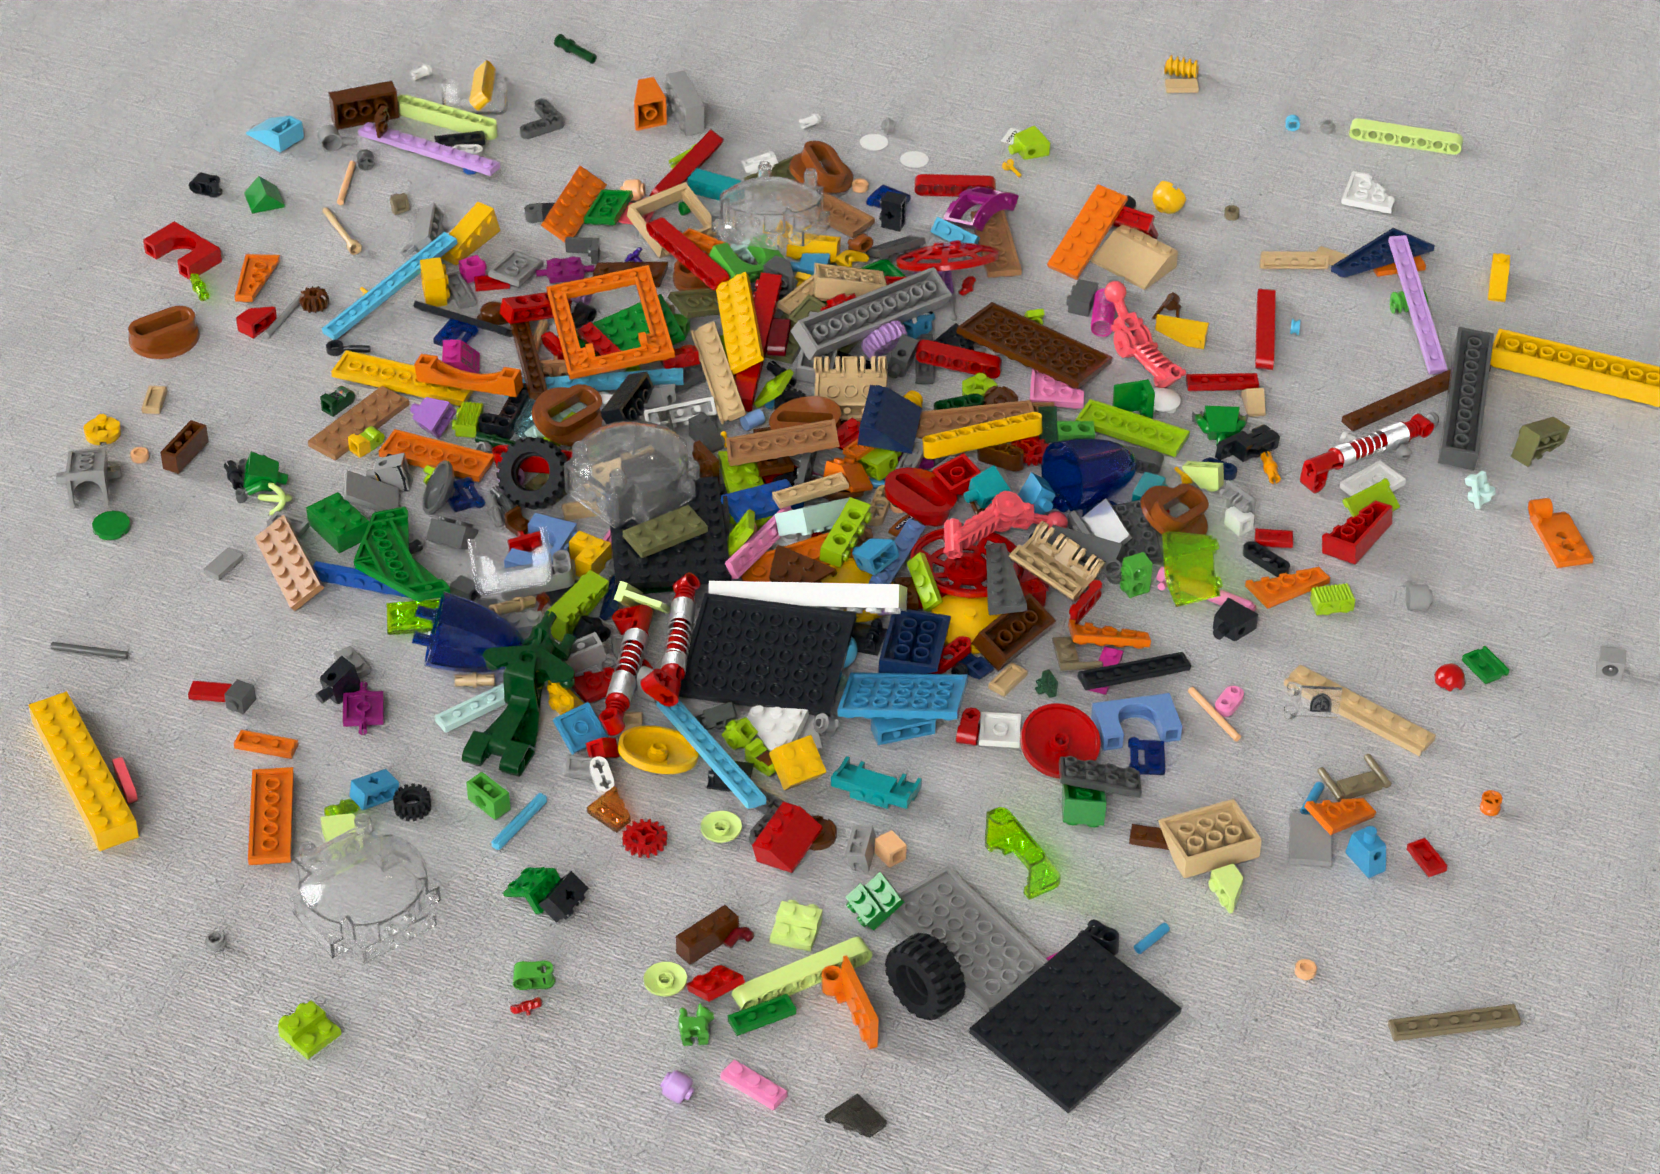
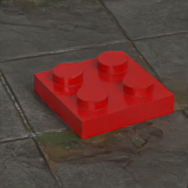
(715, 983)

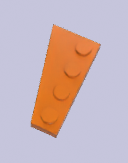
(254, 274)
(1286, 586)
(1107, 635)

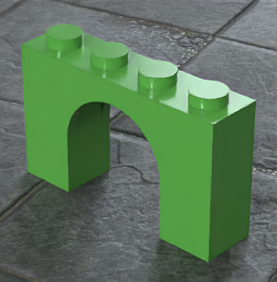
(733, 265)

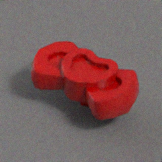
(967, 285)
(526, 1006)

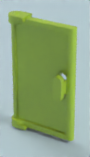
(1377, 492)

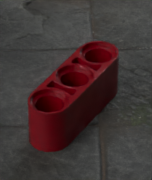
(778, 337)

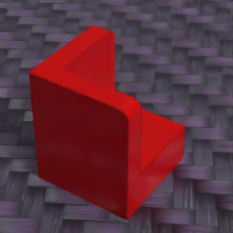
(603, 747)

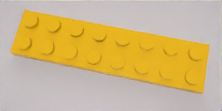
(739, 323)
(393, 376)

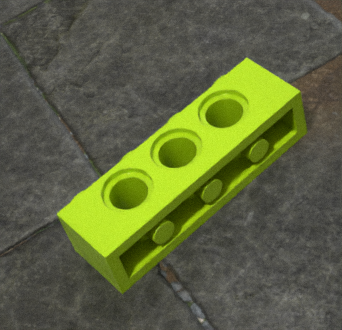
(845, 532)

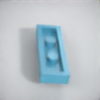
(952, 232)

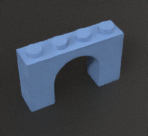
(558, 532)
(1155, 708)

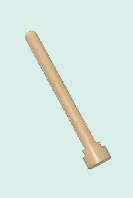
(353, 246)

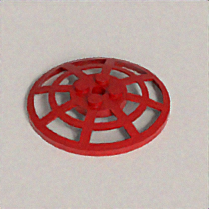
(944, 251)
(956, 569)

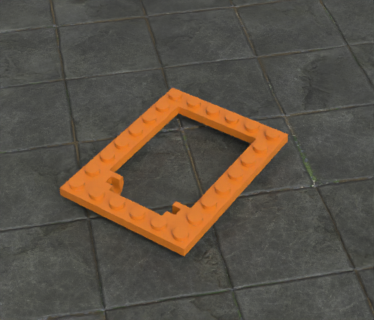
(582, 361)

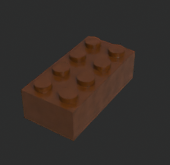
(359, 104)
(1013, 633)

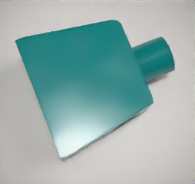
(985, 487)

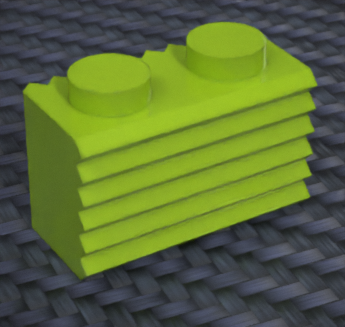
(467, 419)
(1332, 599)

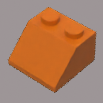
(852, 471)

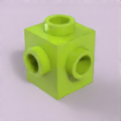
(739, 733)

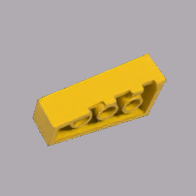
(472, 232)

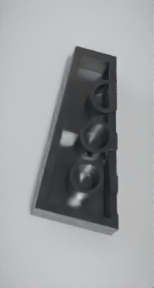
(629, 399)

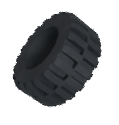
(510, 467)
(925, 976)

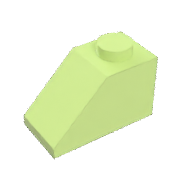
(1205, 474)

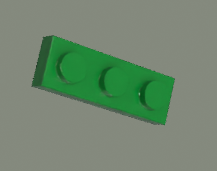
(761, 1014)

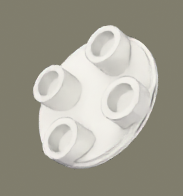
(1166, 400)

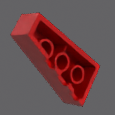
(1358, 533)

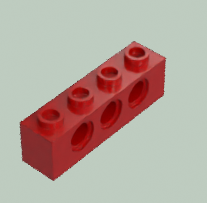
(527, 308)

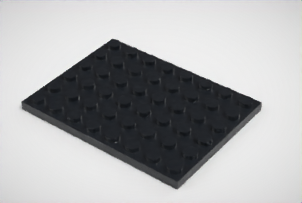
(700, 555)
(767, 654)
(1075, 1021)

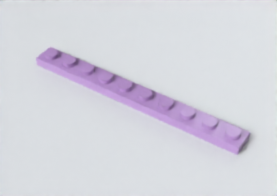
(431, 149)
(1417, 305)

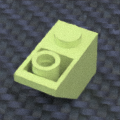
(1227, 885)

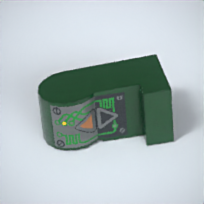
(337, 400)

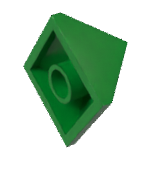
(263, 196)

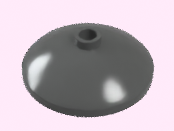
(439, 487)

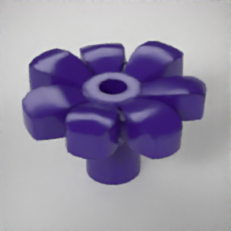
(635, 256)

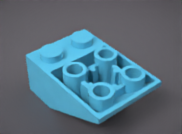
(278, 132)

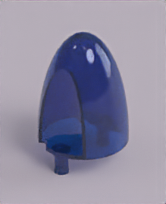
(1086, 471)
(462, 634)

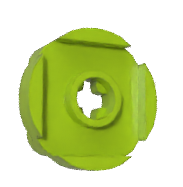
(977, 384)

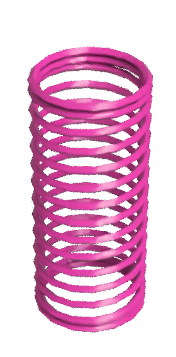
(1096, 318)

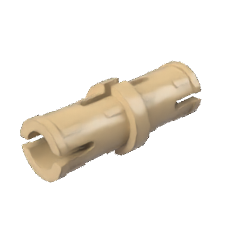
(474, 679)

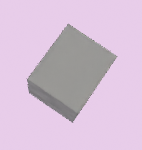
(1611, 663)

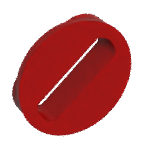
(920, 495)

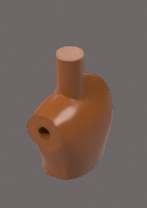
(861, 243)

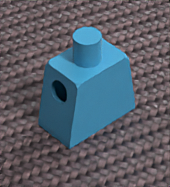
(807, 262)
(1037, 492)
(875, 555)
(1367, 851)

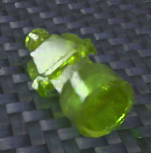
(345, 807)

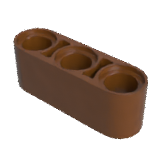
(1002, 456)

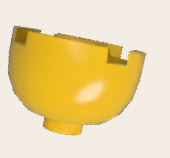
(1167, 198)

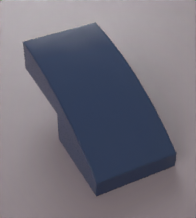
(977, 667)

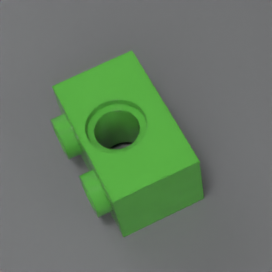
(488, 795)

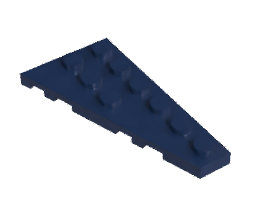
(1377, 254)

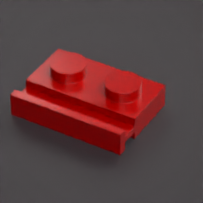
(848, 432)

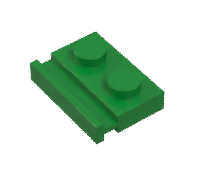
(1485, 665)

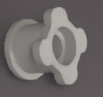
(823, 723)

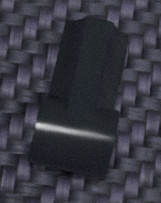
(583, 313)

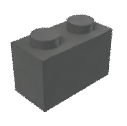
(1082, 297)

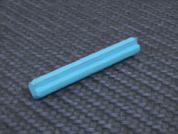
(519, 821)

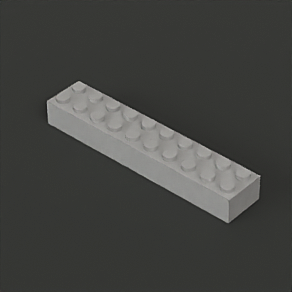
(866, 313)

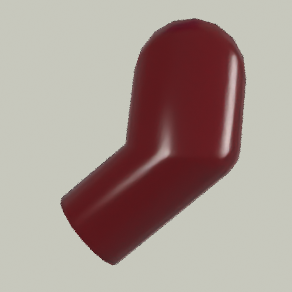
(736, 934)

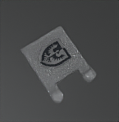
(1314, 701)

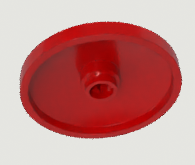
(1058, 732)

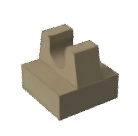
(399, 203)

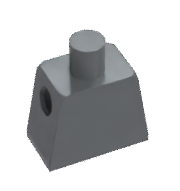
(899, 363)

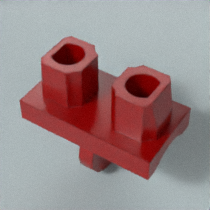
(525, 542)

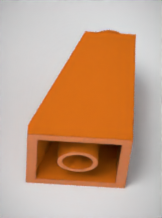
(649, 105)

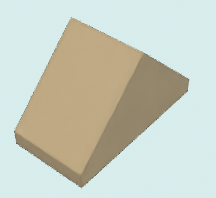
(1254, 401)

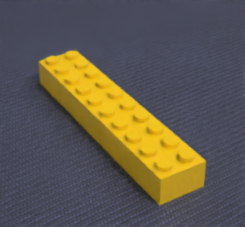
(1576, 367)
(83, 771)

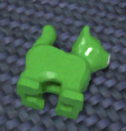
(695, 1026)

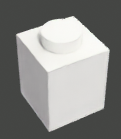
(1238, 521)

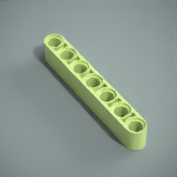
(446, 116)
(1416, 137)
(800, 974)

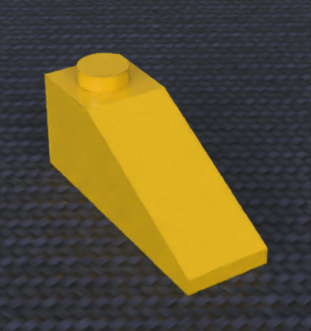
(1498, 277)
(1185, 331)

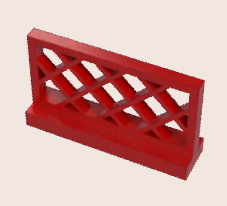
(1137, 220)

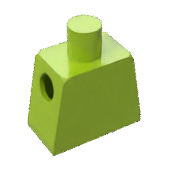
(1030, 144)
(880, 462)

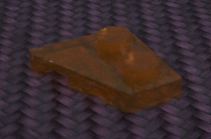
(610, 810)

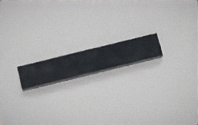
(462, 318)
(1133, 671)

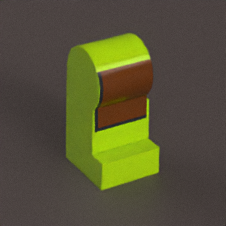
(759, 755)

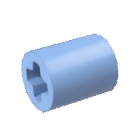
(752, 419)

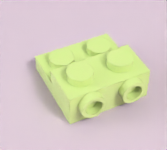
(796, 925)

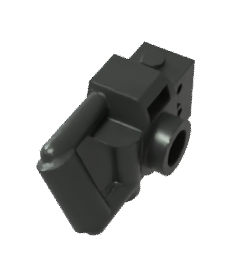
(718, 715)

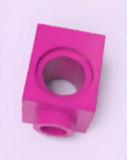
(472, 267)

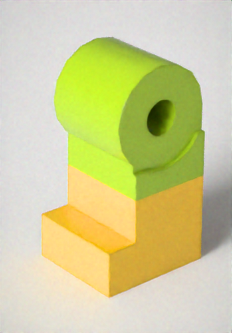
(366, 441)

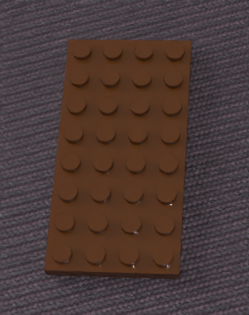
(1034, 345)

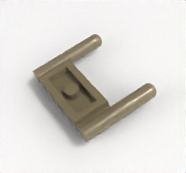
(1067, 655)
(1358, 784)

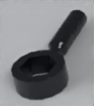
(338, 351)

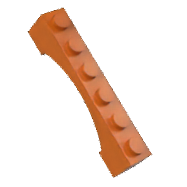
(434, 371)

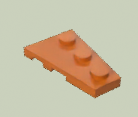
(1340, 815)

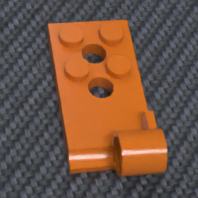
(1552, 527)
(847, 988)

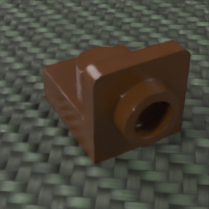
(515, 521)

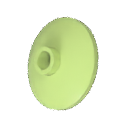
(721, 826)
(665, 978)

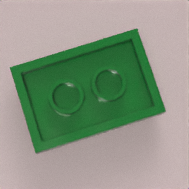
(608, 207)

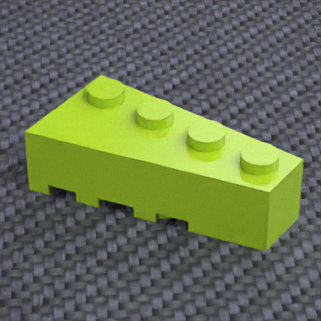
(576, 602)

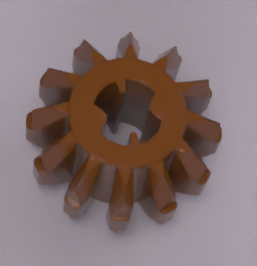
(314, 299)

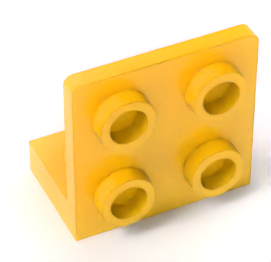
(562, 699)

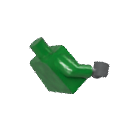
(1220, 422)
(258, 472)

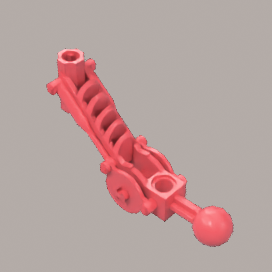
(1137, 340)
(1003, 513)

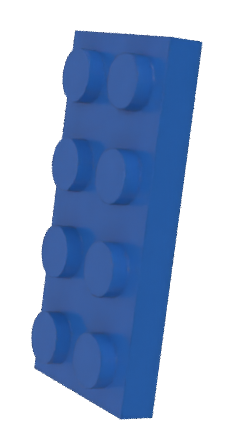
(758, 500)

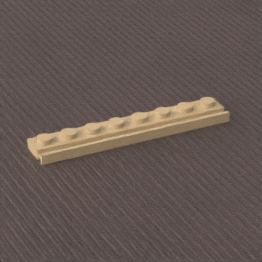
(718, 373)
(1370, 714)

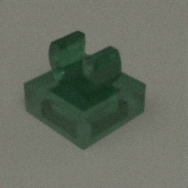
(1047, 684)

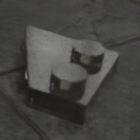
(857, 1116)

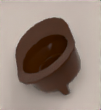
(491, 313)

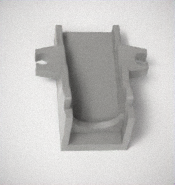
(88, 466)

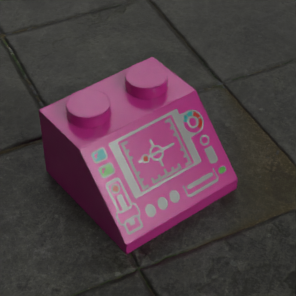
(460, 356)

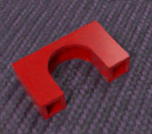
(176, 236)

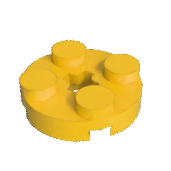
(102, 430)

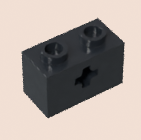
(893, 211)
(563, 897)

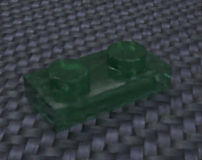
(1049, 424)

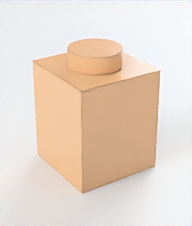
(890, 848)

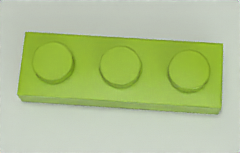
(924, 582)

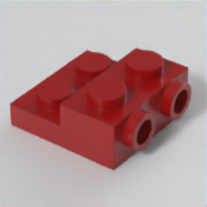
(684, 357)

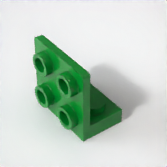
(1135, 397)
(534, 885)

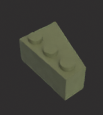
(1538, 438)

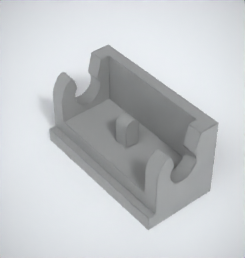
(659, 396)
(861, 846)

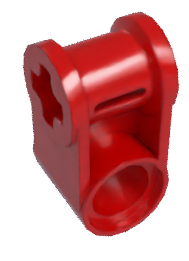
(969, 727)

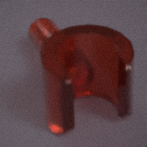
(543, 599)

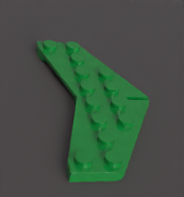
(387, 557)

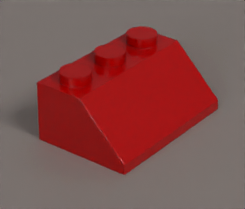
(786, 837)

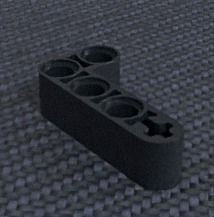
(504, 423)

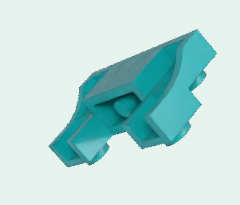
(874, 786)

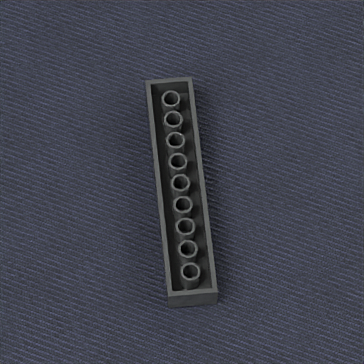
(1466, 398)

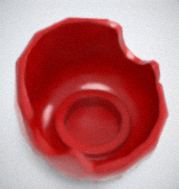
(1450, 677)

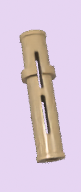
(518, 604)

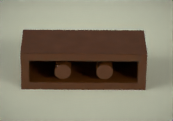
(184, 446)
(706, 934)

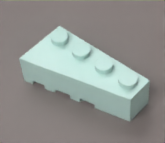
(810, 518)

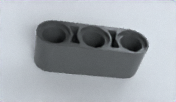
(1148, 460)

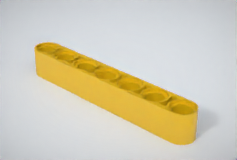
(482, 85)
(982, 435)

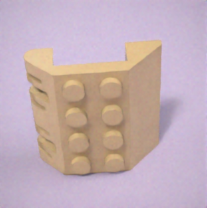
(849, 384)
(1057, 565)

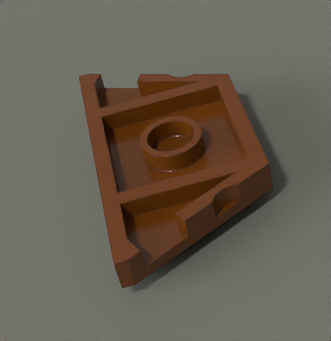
(795, 567)

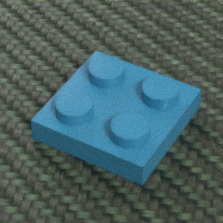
(579, 727)

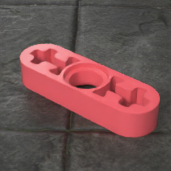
(124, 780)

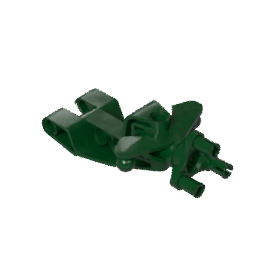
(526, 669)

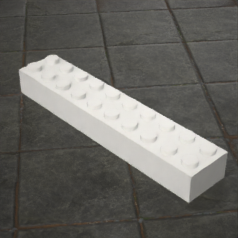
(821, 595)

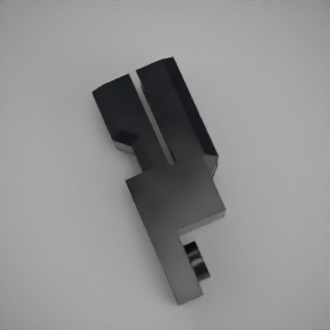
(1247, 446)

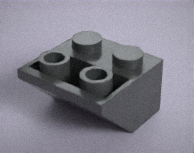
(781, 267)
(451, 532)

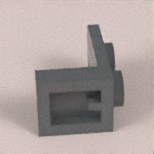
(584, 245)

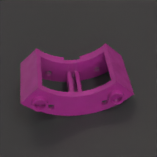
(991, 202)

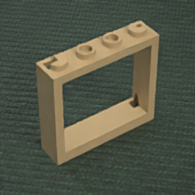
(662, 199)

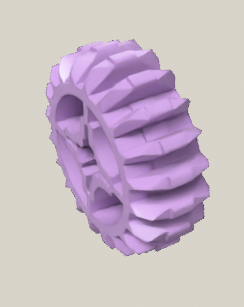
(883, 339)

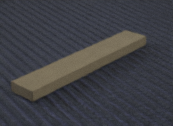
(1454, 1022)

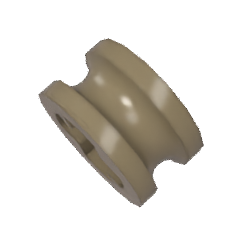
(1231, 213)

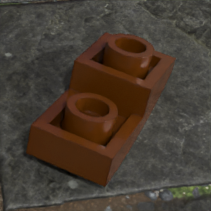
(381, 119)

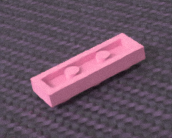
(753, 1084)

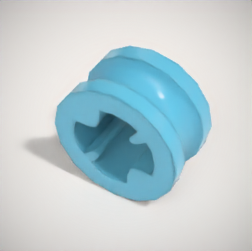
(1292, 127)
(1295, 326)

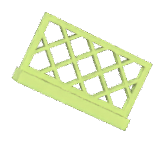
(631, 596)

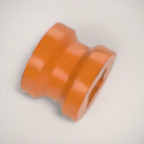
(1491, 803)

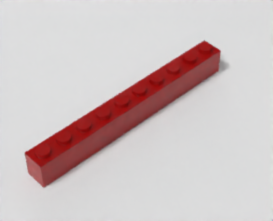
(765, 304)

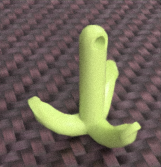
(281, 498)

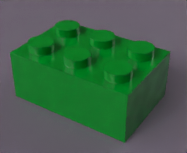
(337, 522)

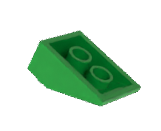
(1083, 806)

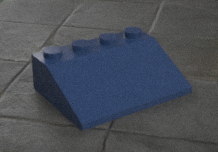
(889, 421)
(914, 642)

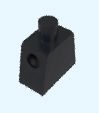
(1234, 621)
(338, 679)

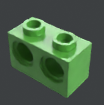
(1075, 430)
(1136, 575)

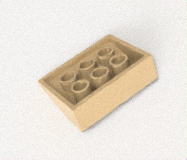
(1136, 257)
(834, 280)
(1210, 838)

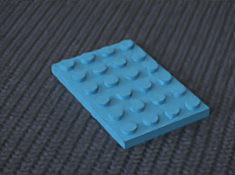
(903, 696)

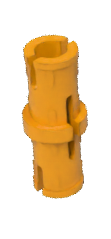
(1270, 467)

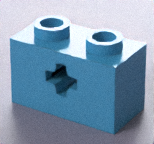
(373, 789)

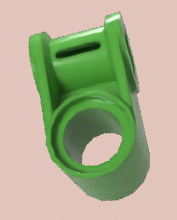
(531, 975)

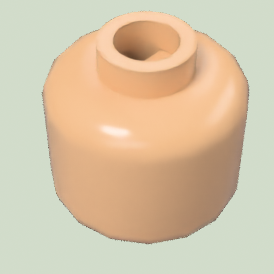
(637, 188)

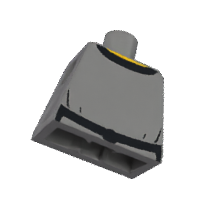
(392, 471)

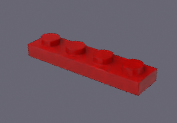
(601, 344)
(1216, 382)

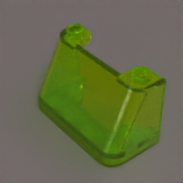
(1190, 566)
(1007, 834)

